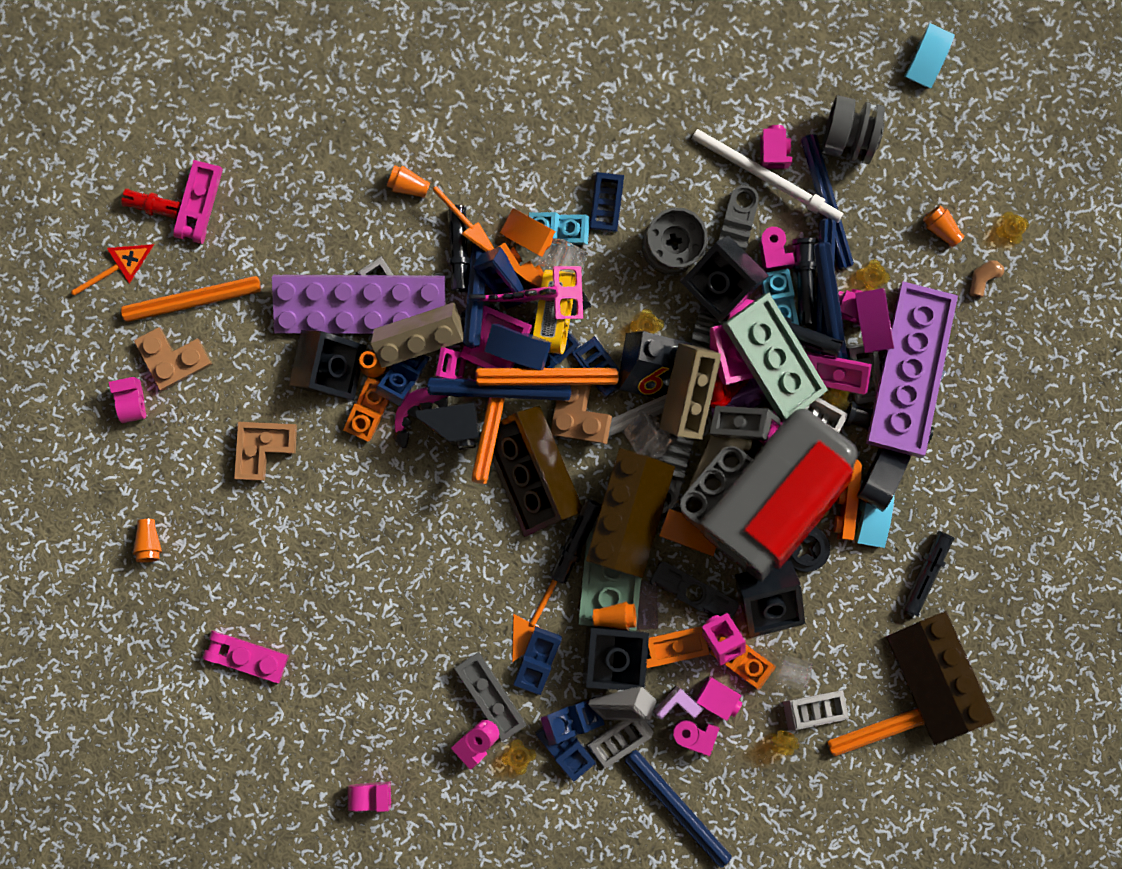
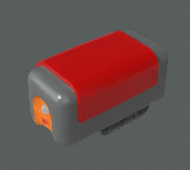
(774, 498)

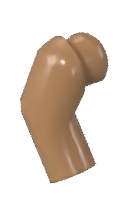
(982, 274)

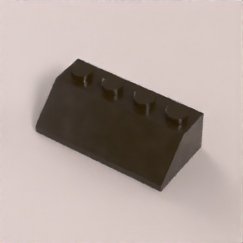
(533, 472)
(630, 513)
(940, 678)

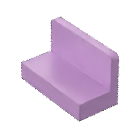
(682, 698)

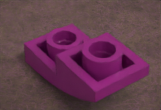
(874, 320)

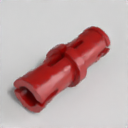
(150, 203)

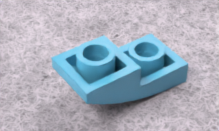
(930, 55)
(567, 227)
(781, 289)
(874, 525)

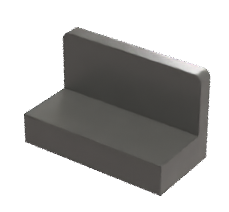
(743, 423)

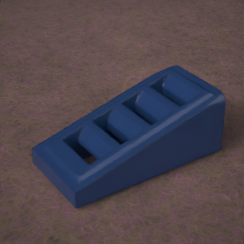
(606, 177)
(496, 262)
(608, 389)

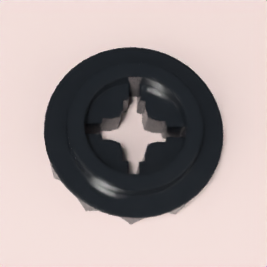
(820, 550)

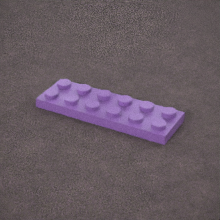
(351, 301)
(912, 370)

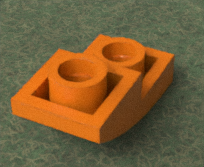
(528, 232)
(527, 272)
(366, 412)
(681, 531)
(750, 666)

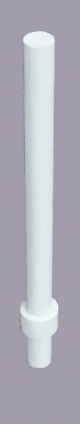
(814, 203)

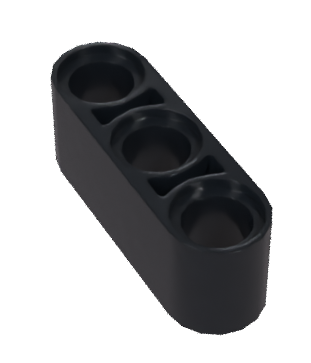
(883, 478)

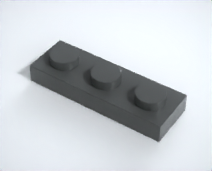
(490, 696)

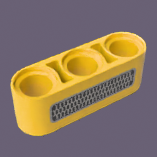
(546, 325)

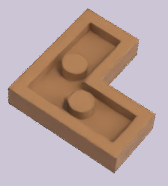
(171, 366)
(576, 423)
(257, 440)

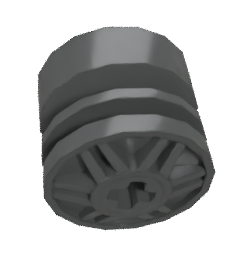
(853, 129)
(683, 228)

